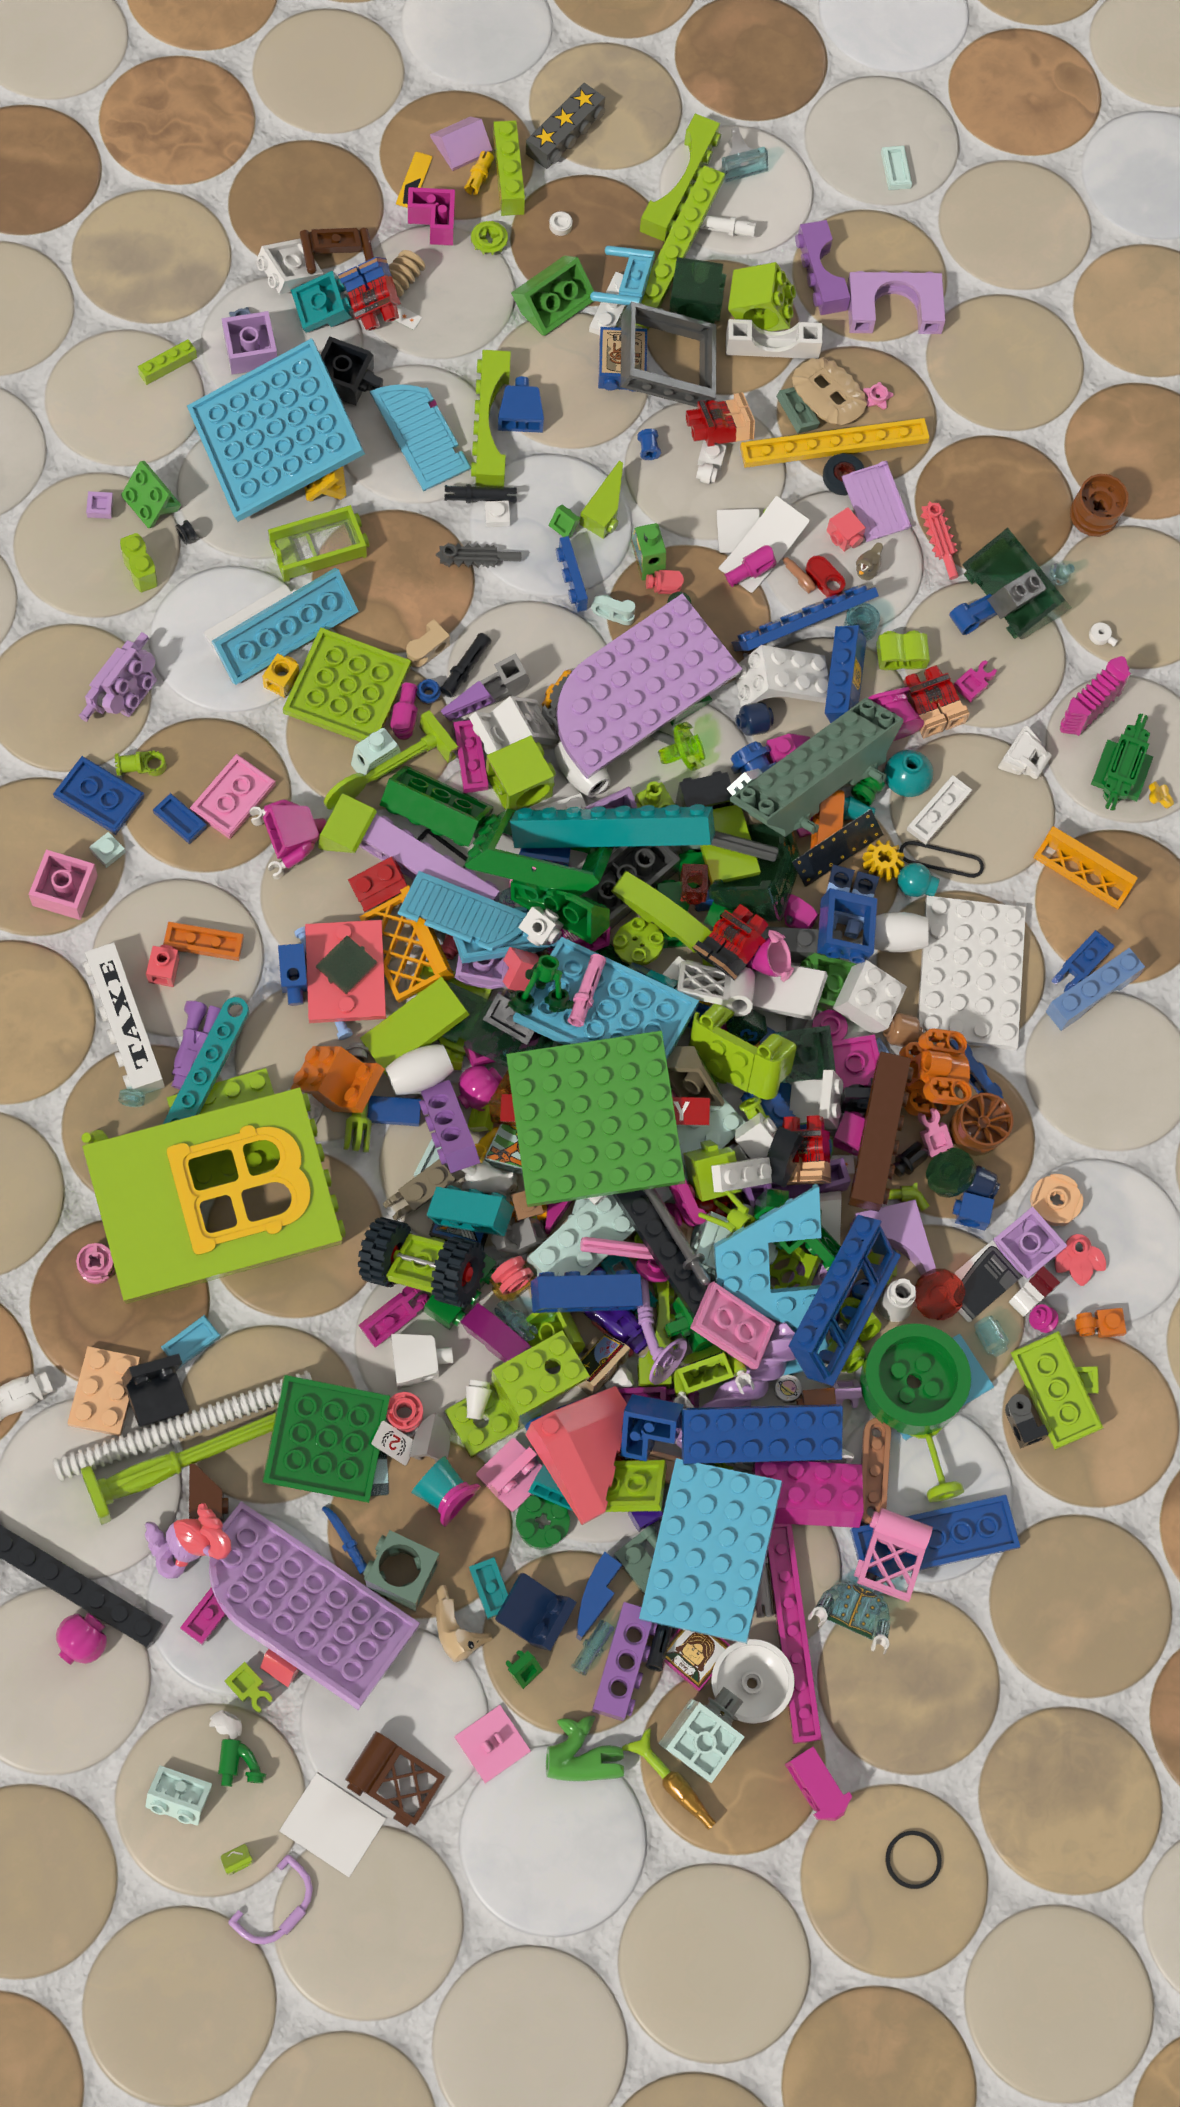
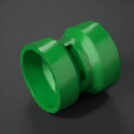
(866, 790)

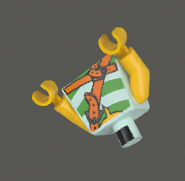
(501, 1149)

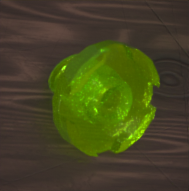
(685, 747)

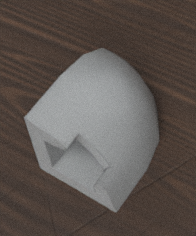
(431, 1439)

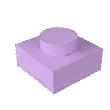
(99, 505)

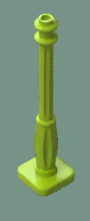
(157, 1469)

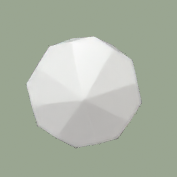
(621, 1379)

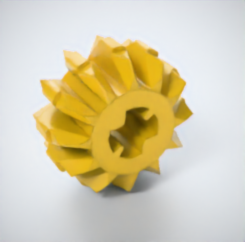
(878, 853)

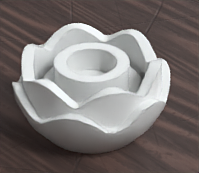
(226, 1723)

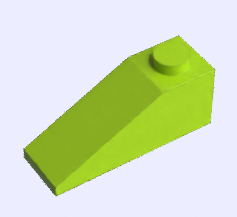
(601, 511)

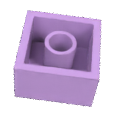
(248, 341)

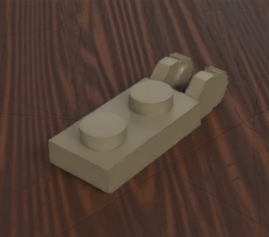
(420, 1189)

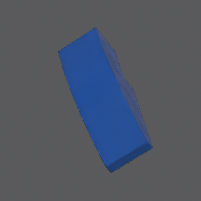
(596, 1593)

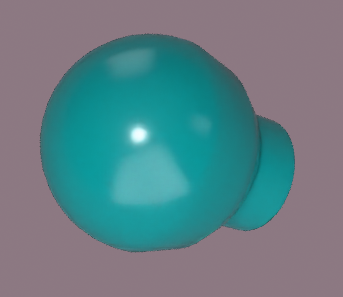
(917, 880)

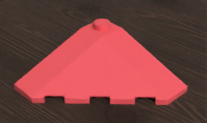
(580, 1449)

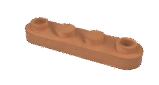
(875, 1467)

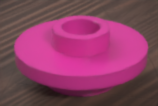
(837, 1023)
(650, 1270)

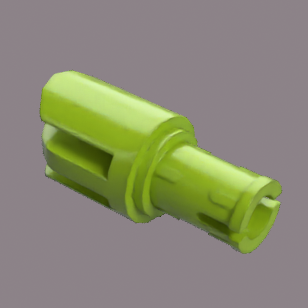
(358, 1122)

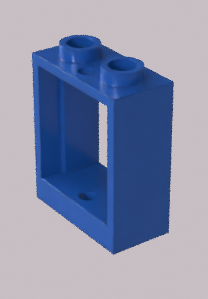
(853, 904)

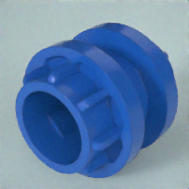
(751, 758)

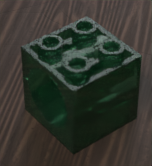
(698, 289)

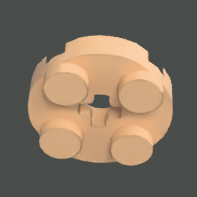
(1069, 1194)

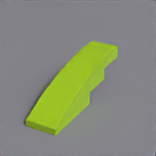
(660, 910)

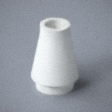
(477, 1398)

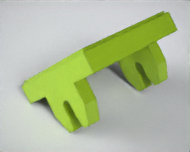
(809, 1261)

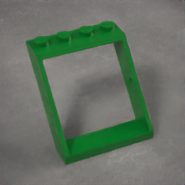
(487, 859)

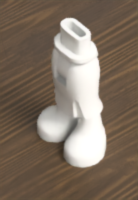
(23, 1393)

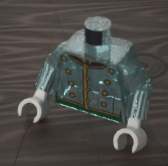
(857, 1610)

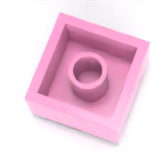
(63, 884)

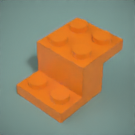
(337, 1078)

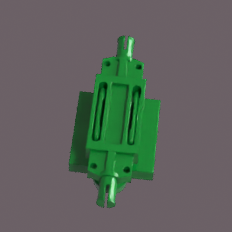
(1124, 765)

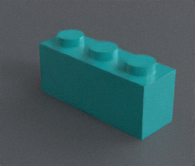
(470, 1210)

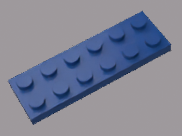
(809, 615)
(762, 1433)
(957, 1535)

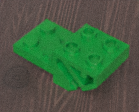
(824, 1247)

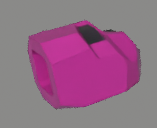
(799, 914)

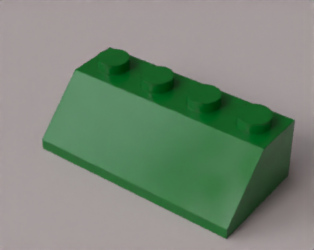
(435, 806)

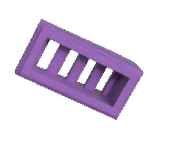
(469, 701)

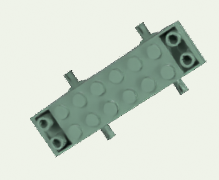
(836, 755)

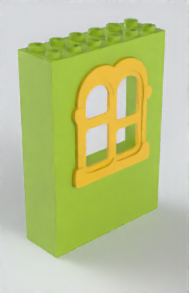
(155, 1210)

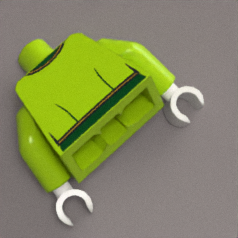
(705, 1369)

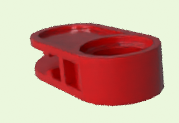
(822, 572)

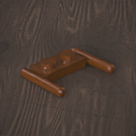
(334, 241)

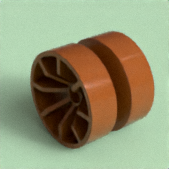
(981, 1124)

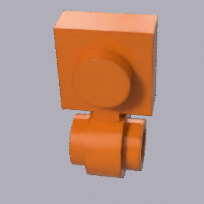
(1107, 1322)

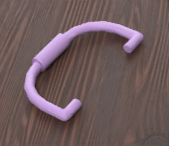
(291, 1920)

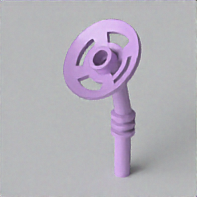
(665, 1359)

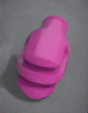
(752, 565)
(405, 712)

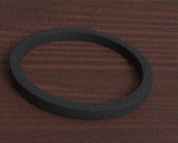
(938, 1854)

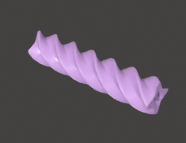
(770, 1368)

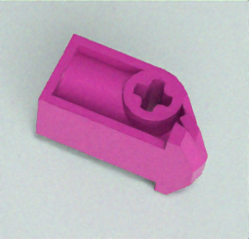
(818, 1786)

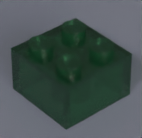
(812, 1053)

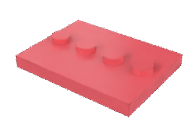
(326, 1000)

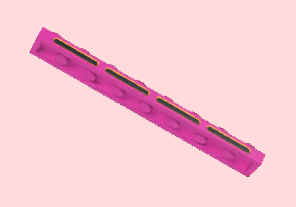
(793, 1633)

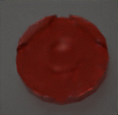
(939, 1294)

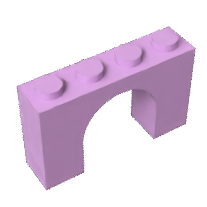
(922, 289)

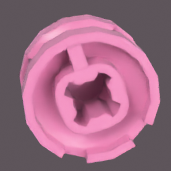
(95, 1263)

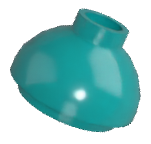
(908, 781)

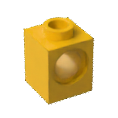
(281, 684)

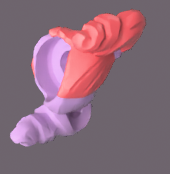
(187, 1542)

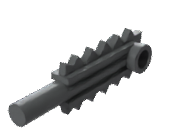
(475, 555)

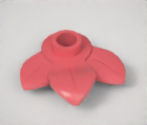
(1080, 1263)

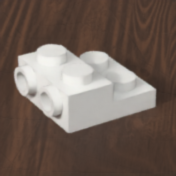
(285, 265)

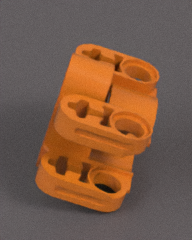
(937, 1072)

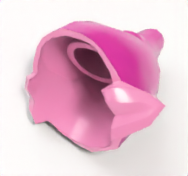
(773, 957)

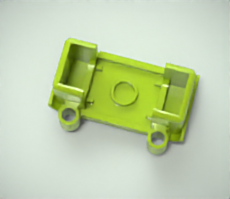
(737, 1061)

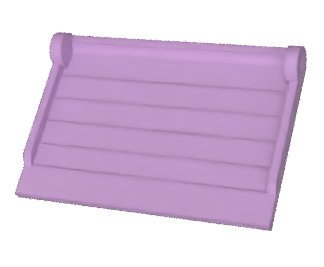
(876, 501)

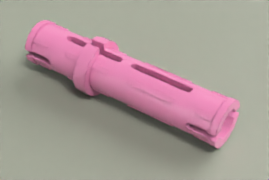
(584, 998)

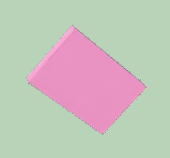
(232, 795)
(733, 1325)

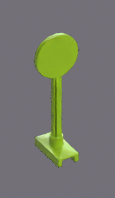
(435, 737)

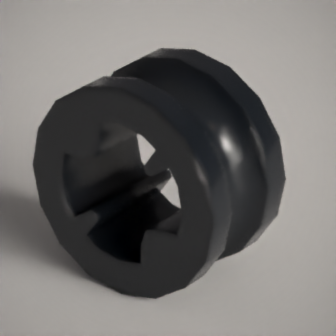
(186, 532)

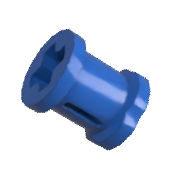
(649, 444)

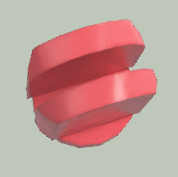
(665, 581)

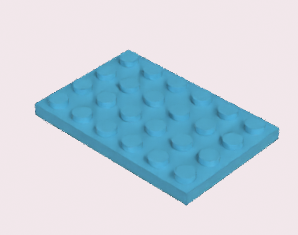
(622, 1005)
(711, 1551)

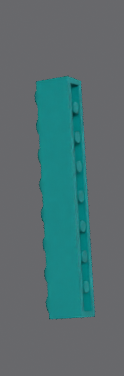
(613, 827)

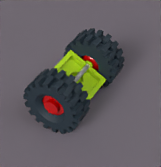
(444, 1269)

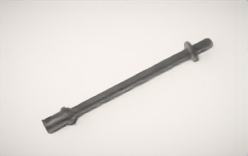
(693, 1260)

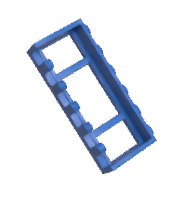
(820, 1317)

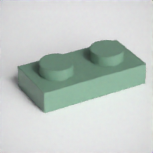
(798, 412)

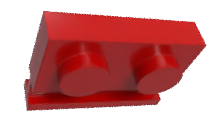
(378, 884)

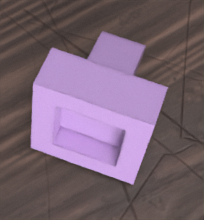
(847, 1390)

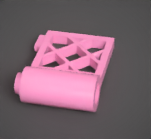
(898, 1533)

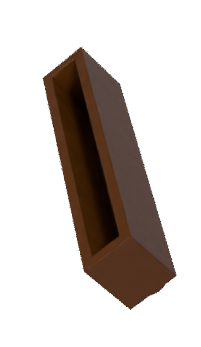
(879, 1132)

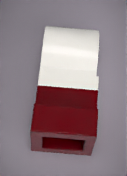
(1034, 1291)

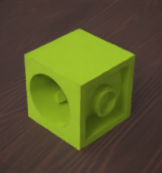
(763, 296)
(520, 774)

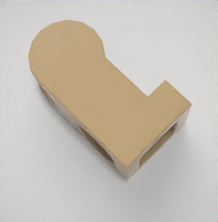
(428, 646)

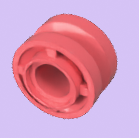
(512, 1275)
(408, 1400)

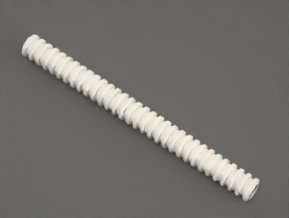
(170, 1430)

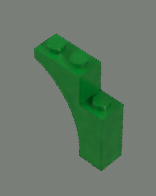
(671, 889)

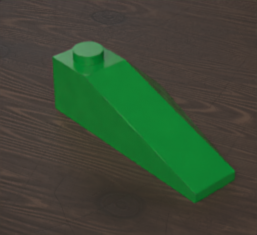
(578, 913)

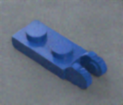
(1085, 959)

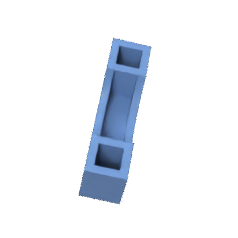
(1089, 991)

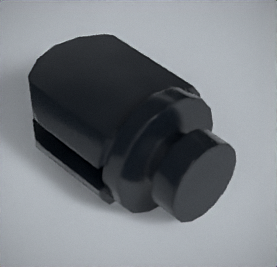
(910, 1159)

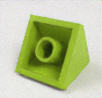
(346, 825)

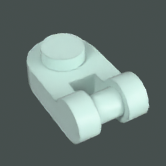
(614, 610)

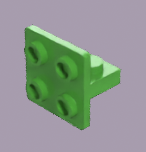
(148, 495)

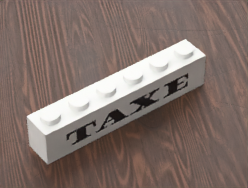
(124, 1019)

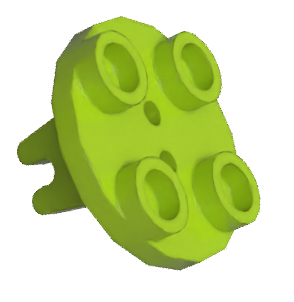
(646, 934)

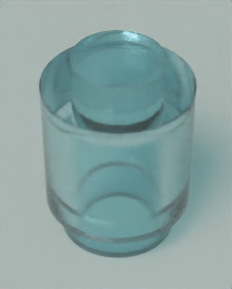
(991, 1336)

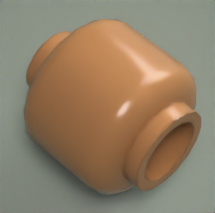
(903, 1030)

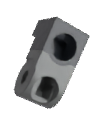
(1023, 1422)

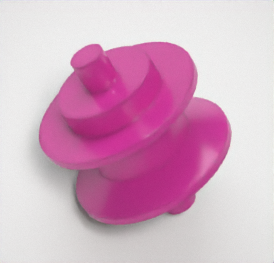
(1043, 1318)

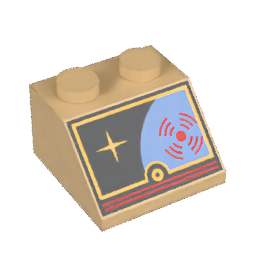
(602, 1361)

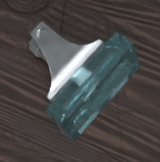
(743, 160)

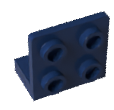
(535, 1612)

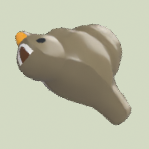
(869, 562)

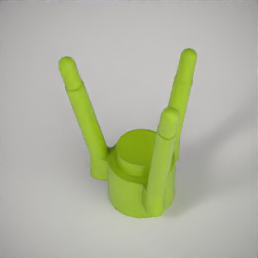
(736, 1217)

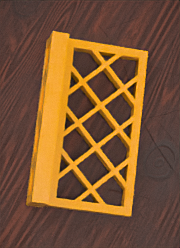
(427, 940)

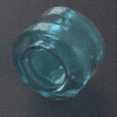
(866, 613)

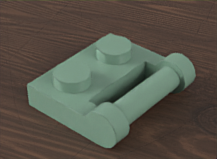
(636, 1559)

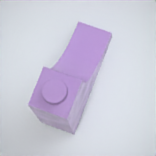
(905, 1232)

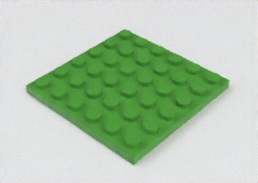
(595, 1119)

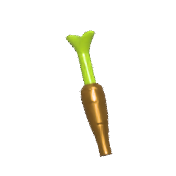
(672, 1781)

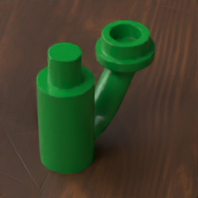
(229, 1763)

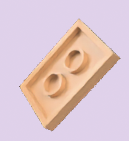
(100, 1394)

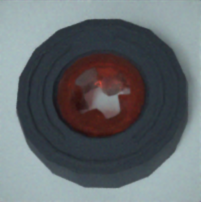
(837, 464)

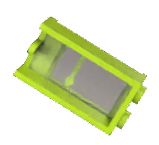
(318, 542)

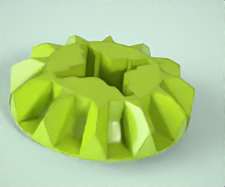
(496, 232)

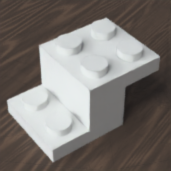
(511, 722)

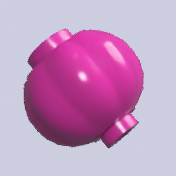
(477, 1086)
(81, 1639)

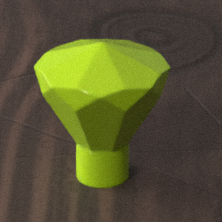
(94, 1136)

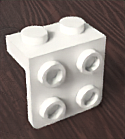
(818, 1098)

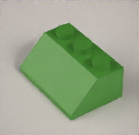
(554, 294)

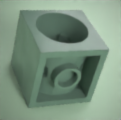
(410, 1593)

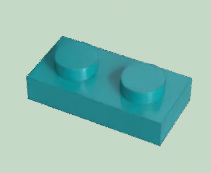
(489, 1586)

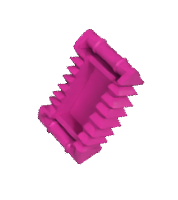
(1096, 697)

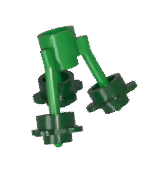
(542, 973)

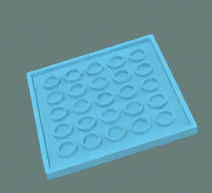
(275, 430)

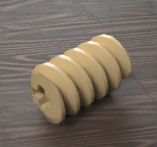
(405, 269)

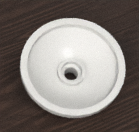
(759, 1662)

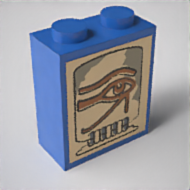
(610, 356)

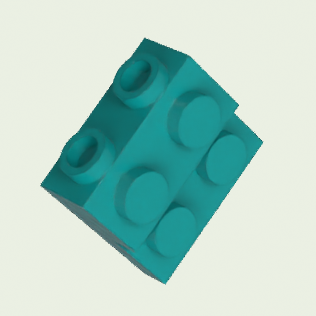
(322, 302)

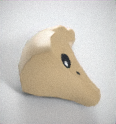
(455, 1641)

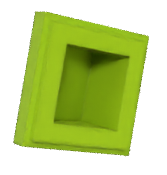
(236, 1859)

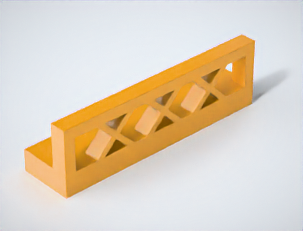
(1091, 861)

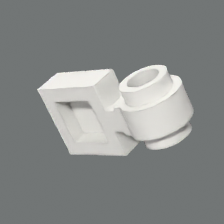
(710, 462)

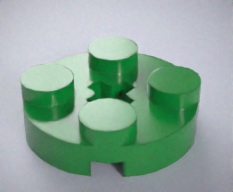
(529, 1529)

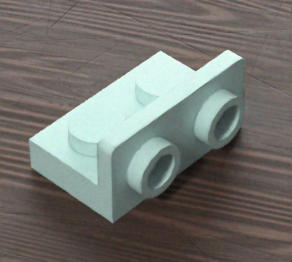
(178, 1795)

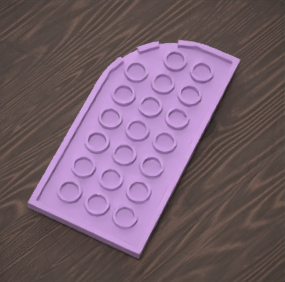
(640, 684)
(307, 1608)

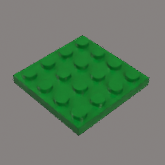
(325, 1439)

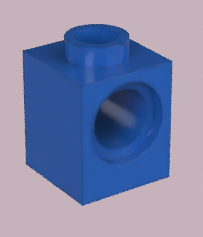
(973, 1211)

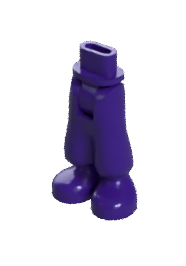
(621, 1325)

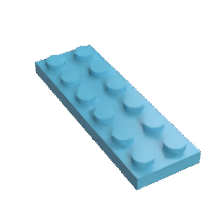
(284, 626)

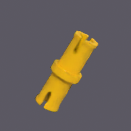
(479, 173)

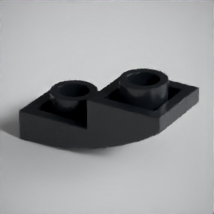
(781, 1153)

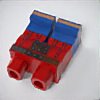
(371, 292)

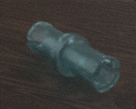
(516, 1320)
(592, 1647)

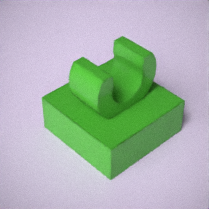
(564, 521)

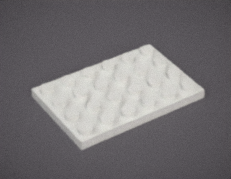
(973, 971)

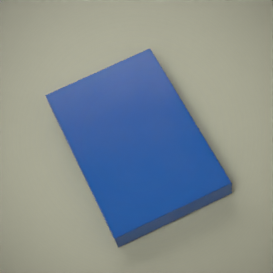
(98, 795)

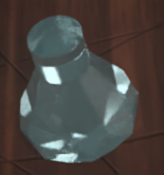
(1061, 573)

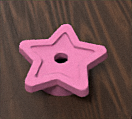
(877, 389)

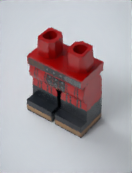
(733, 941)

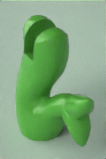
(588, 1766)

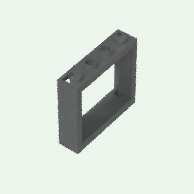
(661, 385)

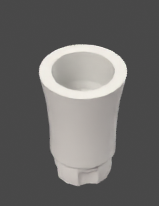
(893, 1307)

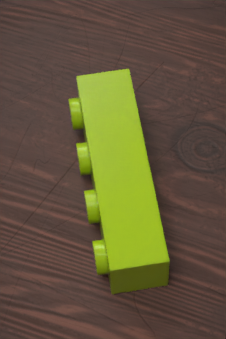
(167, 362)

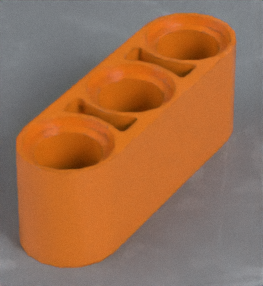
(829, 817)

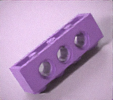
(449, 1127)
(606, 1702)

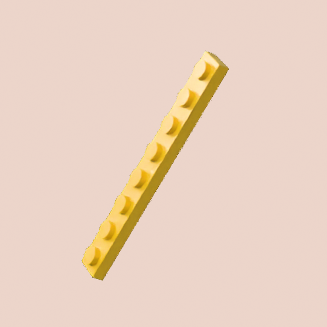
(834, 442)

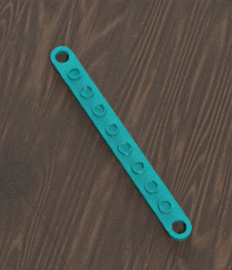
(209, 1062)

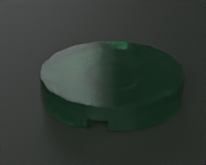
(951, 1172)

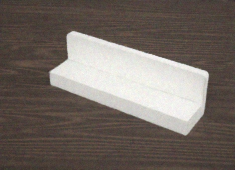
(247, 613)

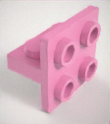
(510, 1474)

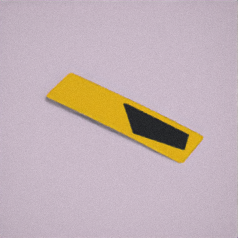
(414, 176)

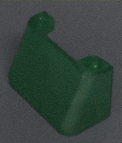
(1002, 563)
(768, 892)

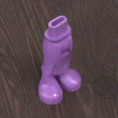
(192, 1039)

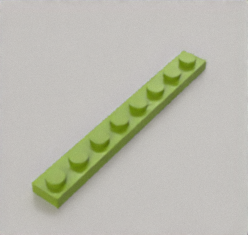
(682, 236)

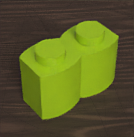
(138, 562)
(902, 650)

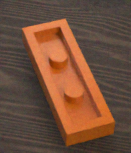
(204, 941)

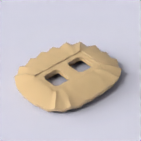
(819, 398)

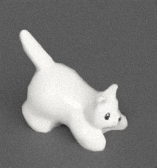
(489, 1180)

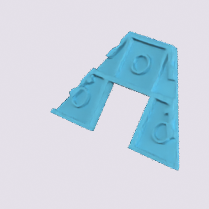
(744, 1258)

